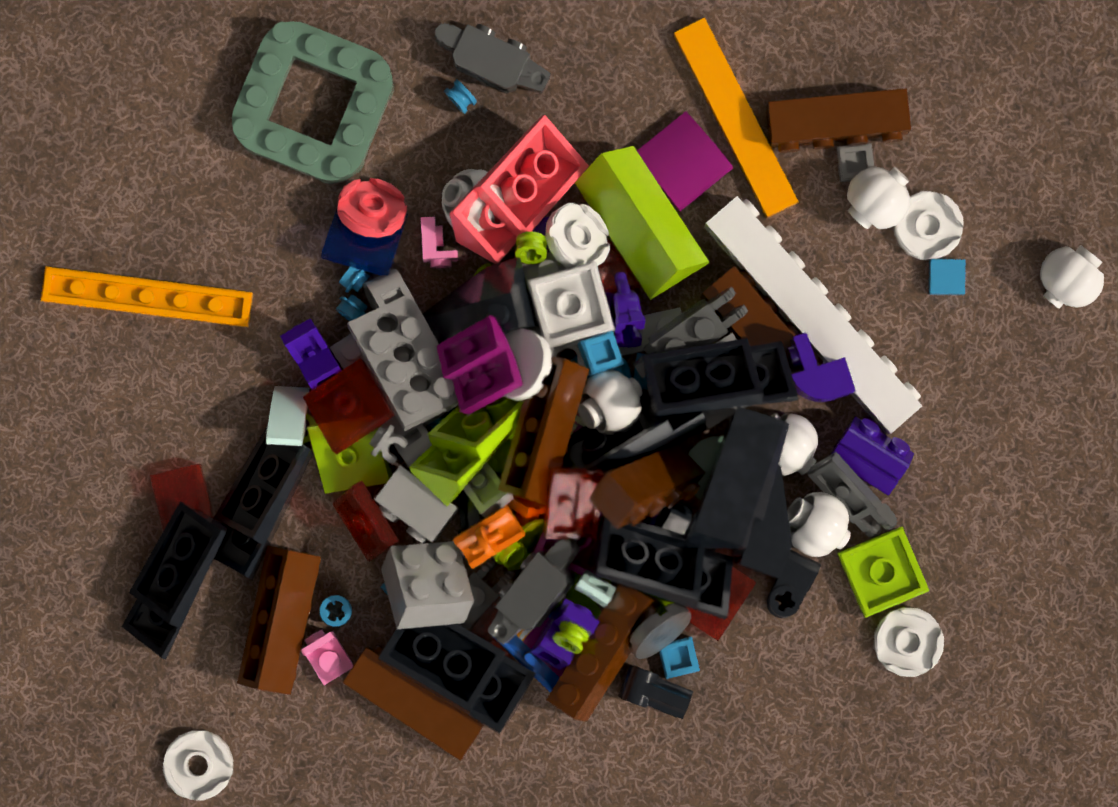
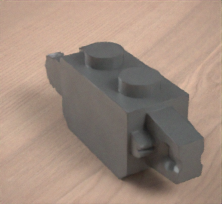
(490, 59)
(693, 327)
(536, 591)

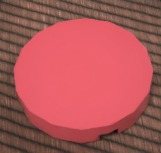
(371, 207)

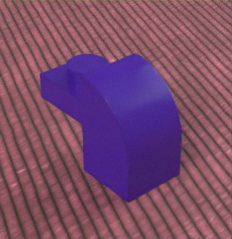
(311, 353)
(818, 382)
(545, 646)

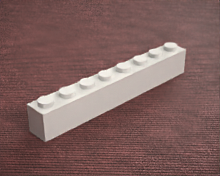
(810, 311)

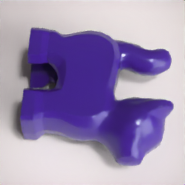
(625, 313)

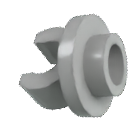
(383, 439)

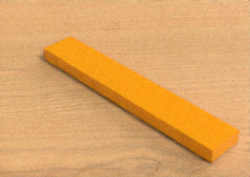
(735, 117)
(146, 296)

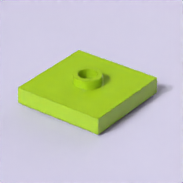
(350, 465)
(883, 572)

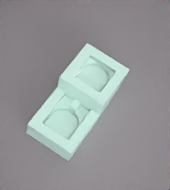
(287, 416)
(595, 588)

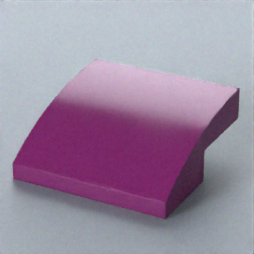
(684, 161)
(479, 365)

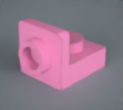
(432, 238)
(326, 656)

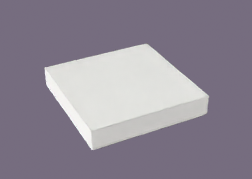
(571, 305)

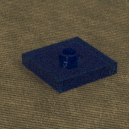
(361, 252)

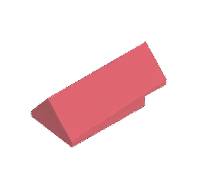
(531, 180)

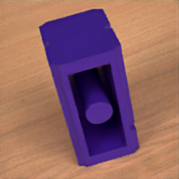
(873, 454)

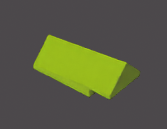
(640, 220)
(464, 446)

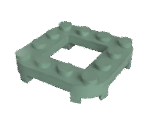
(265, 81)

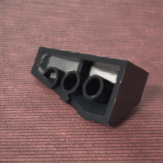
(493, 292)

